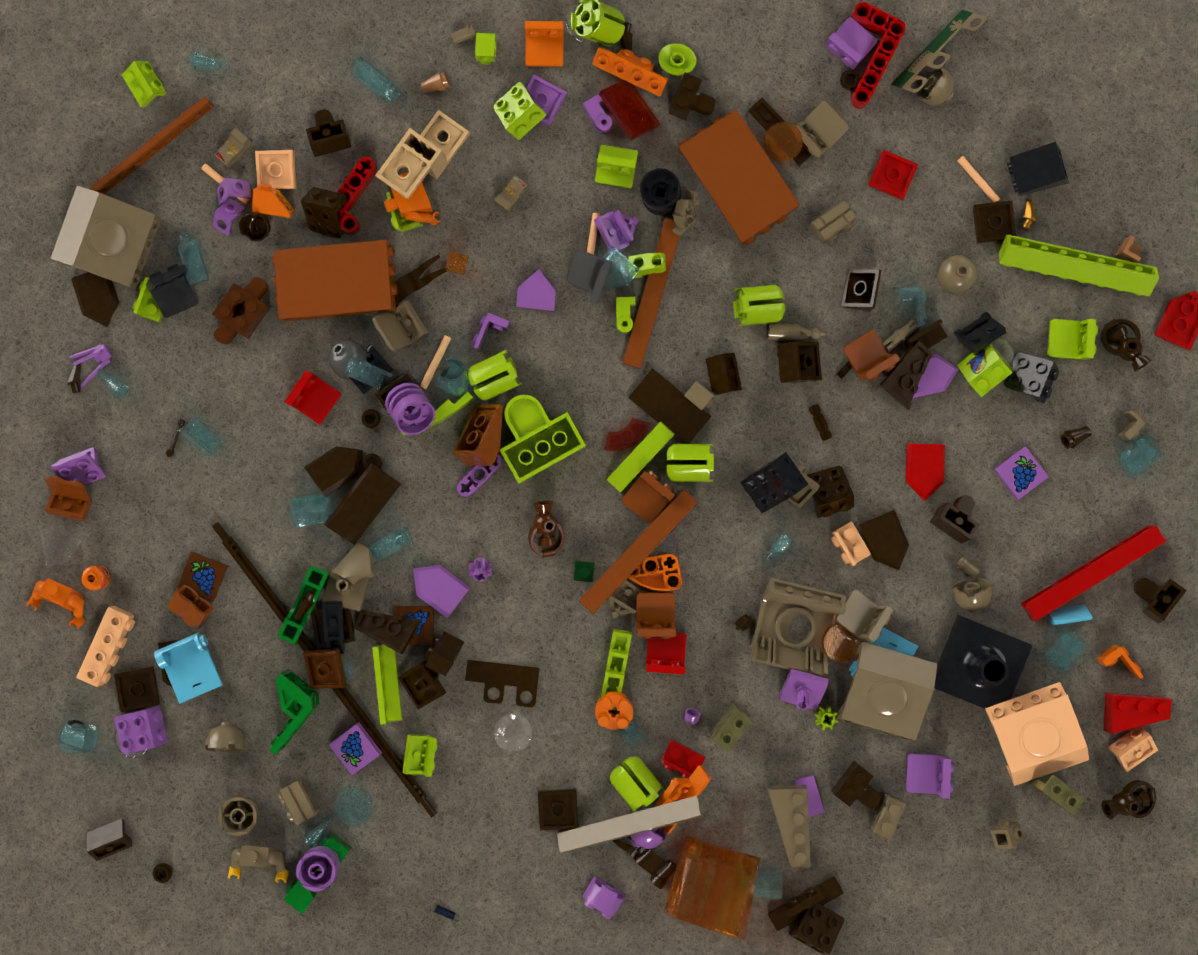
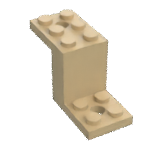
(422, 154)

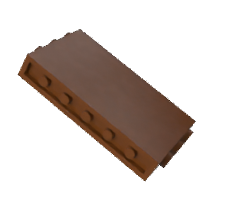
(739, 177)
(335, 280)

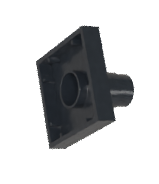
(965, 656)

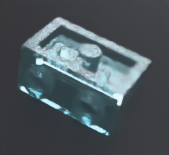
(1139, 457)
(1066, 651)

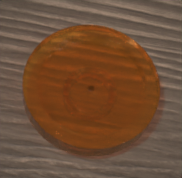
(783, 141)
(839, 651)

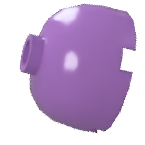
(649, 839)

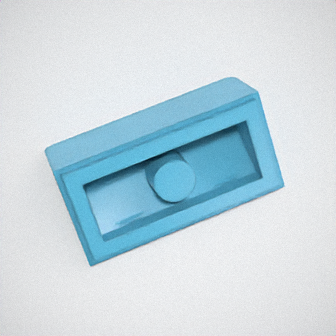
(1069, 615)

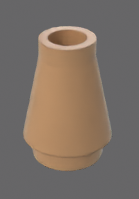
(436, 83)

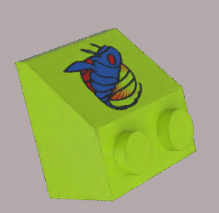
(985, 369)

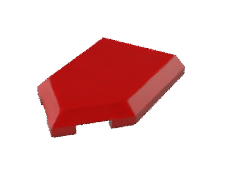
(1180, 321)
(925, 468)

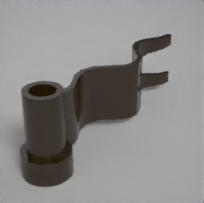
(410, 282)
(650, 862)

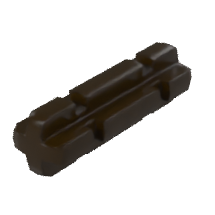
(820, 422)

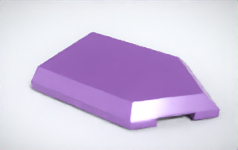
(936, 376)
(439, 588)

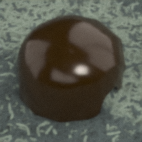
(249, 223)

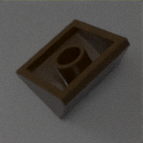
(861, 289)

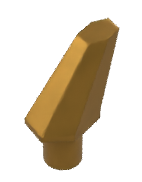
(1029, 215)

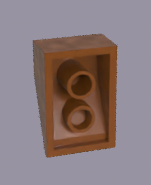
(480, 436)

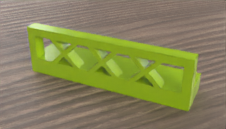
(387, 684)

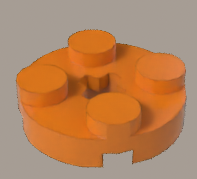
(618, 720)

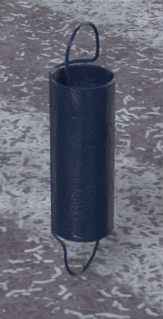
(444, 912)

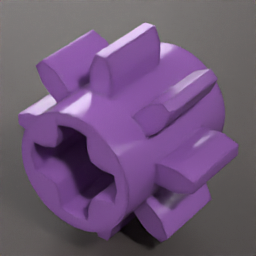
(480, 569)

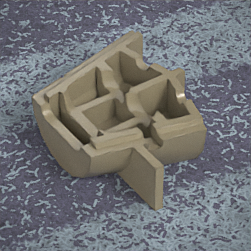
(685, 212)

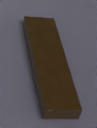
(767, 117)

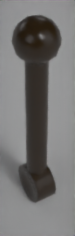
(170, 452)

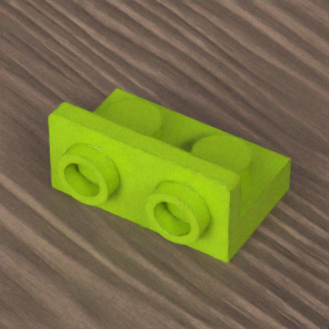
(145, 304)

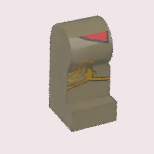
(233, 148)
(511, 194)

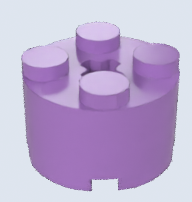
(308, 872)

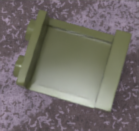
(730, 727)
(1058, 792)

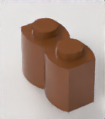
(190, 607)

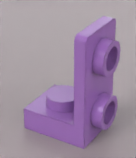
(498, 324)

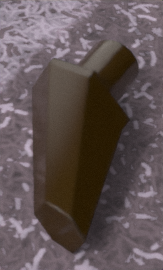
(627, 36)
(74, 379)
(305, 605)

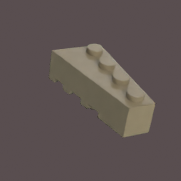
(791, 811)

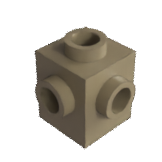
(1007, 834)

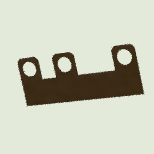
(499, 675)

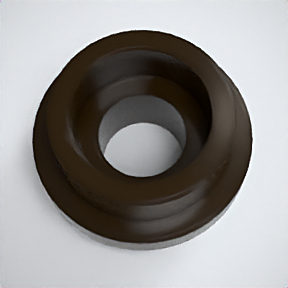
(366, 414)
(743, 623)
(158, 877)

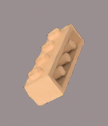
(105, 646)

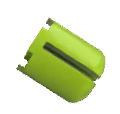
(598, 22)
(759, 313)
(489, 368)
(690, 452)
(641, 791)

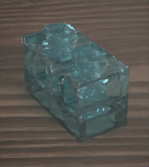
(311, 509)

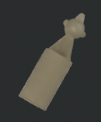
(791, 332)

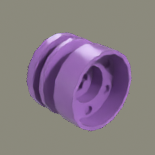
(409, 408)

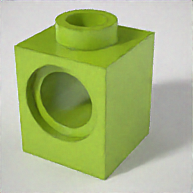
(485, 48)

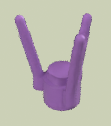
(100, 353)

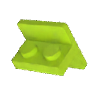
(616, 166)

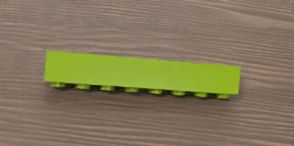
(1078, 265)

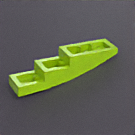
(448, 409)
(640, 456)
(616, 662)

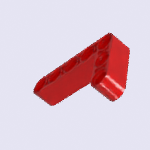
(880, 54)

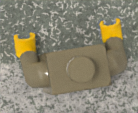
(258, 857)

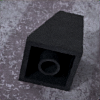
(1038, 169)

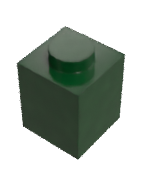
(584, 571)

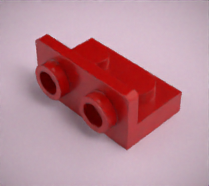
(681, 759)

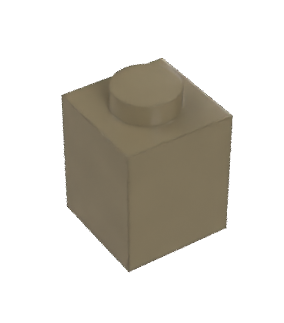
(700, 395)

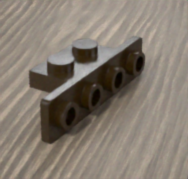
(796, 906)

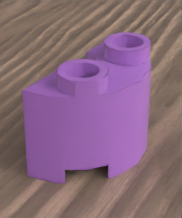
(603, 897)

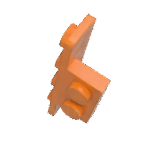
(631, 69)
(684, 788)

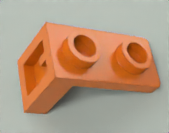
(1111, 657)

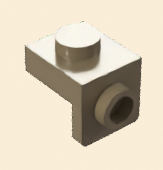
(1133, 428)

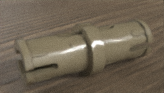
(900, 336)

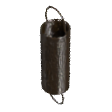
(845, 369)

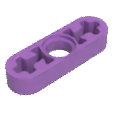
(465, 480)

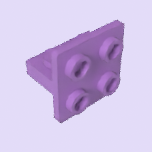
(80, 467)

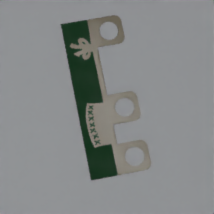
(932, 51)

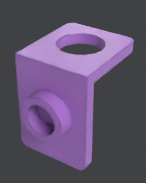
(233, 188)
(227, 213)

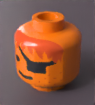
(96, 577)

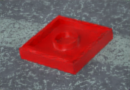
(893, 175)

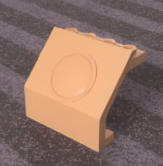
(1038, 733)

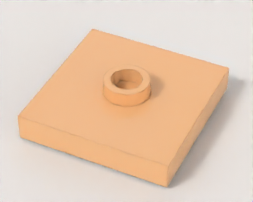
(276, 168)

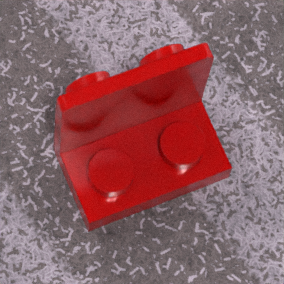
(313, 397)
(666, 654)

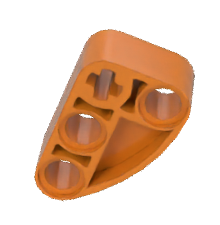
(658, 578)

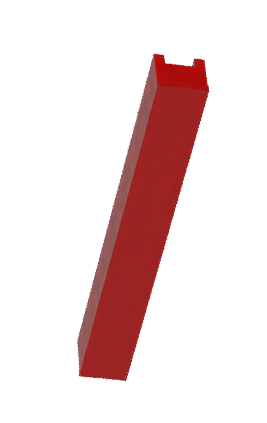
(1093, 572)

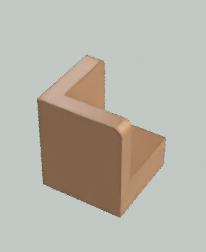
(1129, 250)

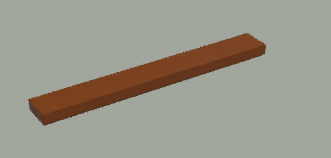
(153, 146)
(651, 298)
(638, 552)

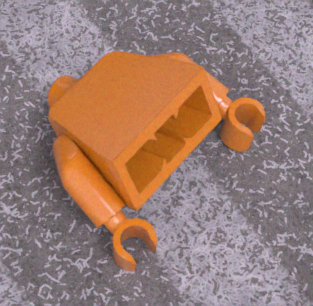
(416, 208)
(60, 596)

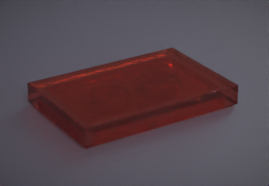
(629, 109)

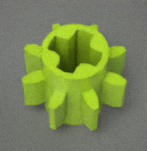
(820, 718)

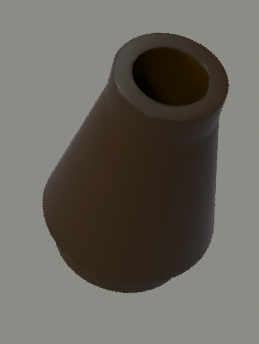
(1074, 437)

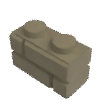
(833, 222)
(298, 801)
(887, 816)

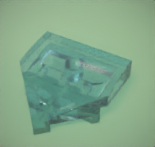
(622, 269)

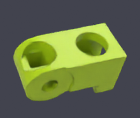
(649, 263)
(623, 320)

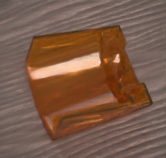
(713, 887)

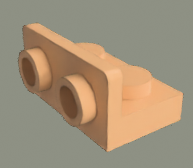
(850, 544)
(1133, 748)

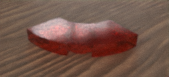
(628, 436)

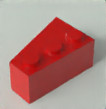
(1134, 710)

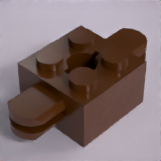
(241, 310)

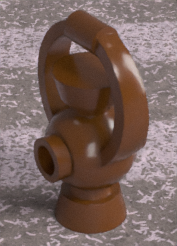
(545, 524)

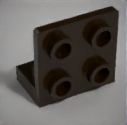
(818, 928)

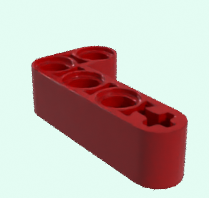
(355, 192)

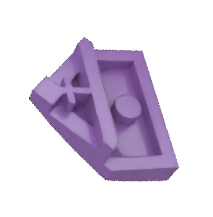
(616, 229)
(536, 293)

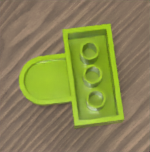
(538, 440)

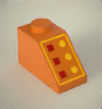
(271, 202)

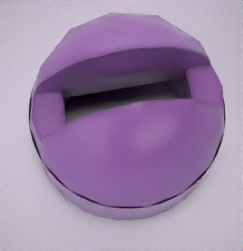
(693, 719)

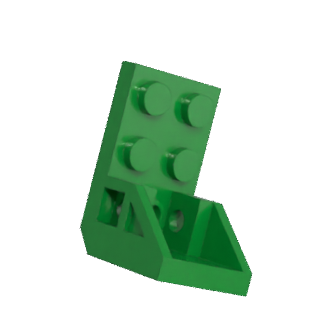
(292, 693)

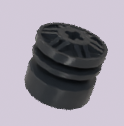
(663, 181)

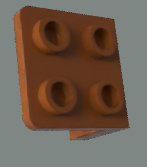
(869, 356)
(648, 496)
(67, 498)
(655, 615)

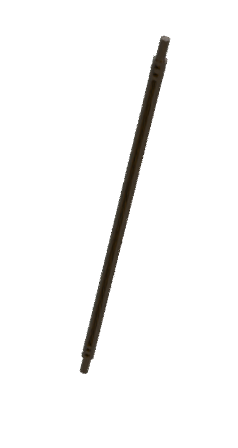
(342, 693)

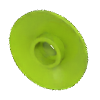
(677, 59)

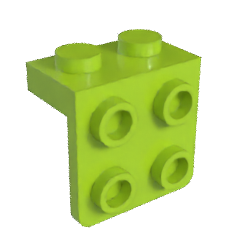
(518, 111)
(1072, 339)

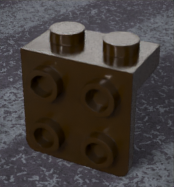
(321, 211)
(833, 493)

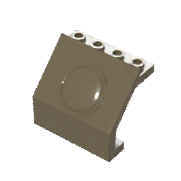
(106, 237)
(778, 607)
(889, 692)

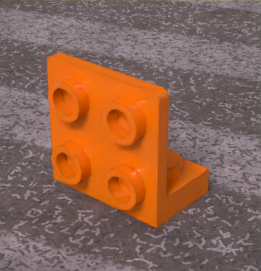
(544, 43)

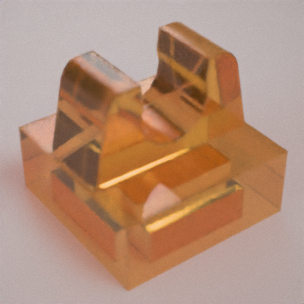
(456, 263)

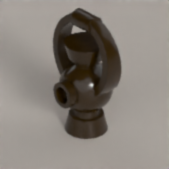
(1128, 348)
(1128, 803)

